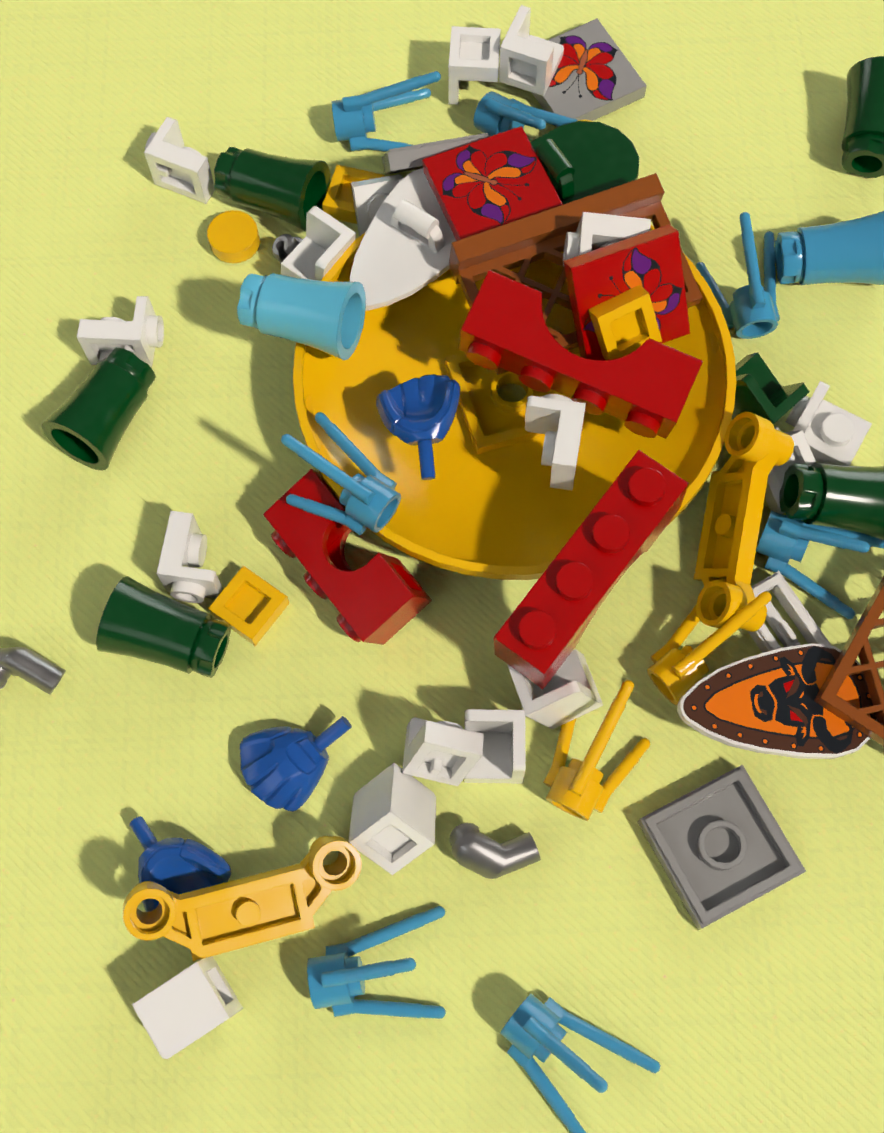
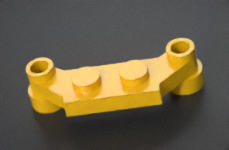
(734, 519)
(247, 908)

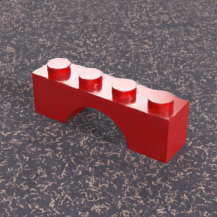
(639, 388)
(588, 567)

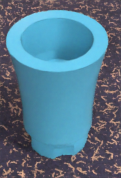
(305, 311)

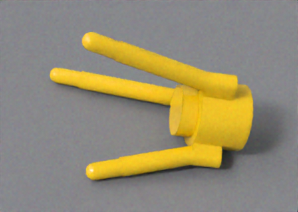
(679, 670)
(578, 786)

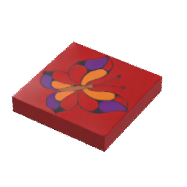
(490, 183)
(643, 260)

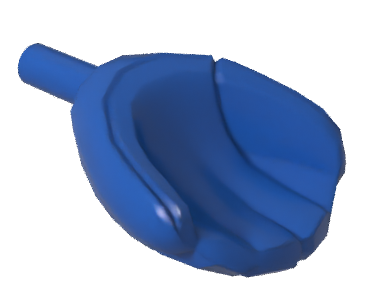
(420, 414)
(287, 762)
(177, 863)

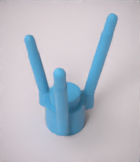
(499, 114)
(356, 118)
(753, 306)
(368, 499)
(788, 540)
(339, 978)
(536, 1032)

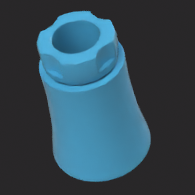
(833, 253)

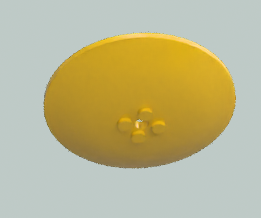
(491, 496)

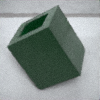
(760, 391)

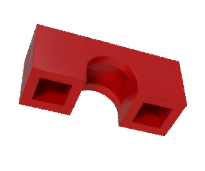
(371, 599)

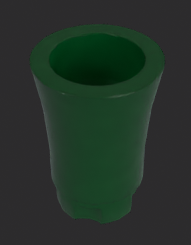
(865, 119)
(272, 183)
(100, 409)
(835, 497)
(161, 630)

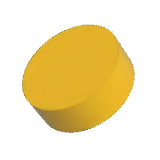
(233, 236)

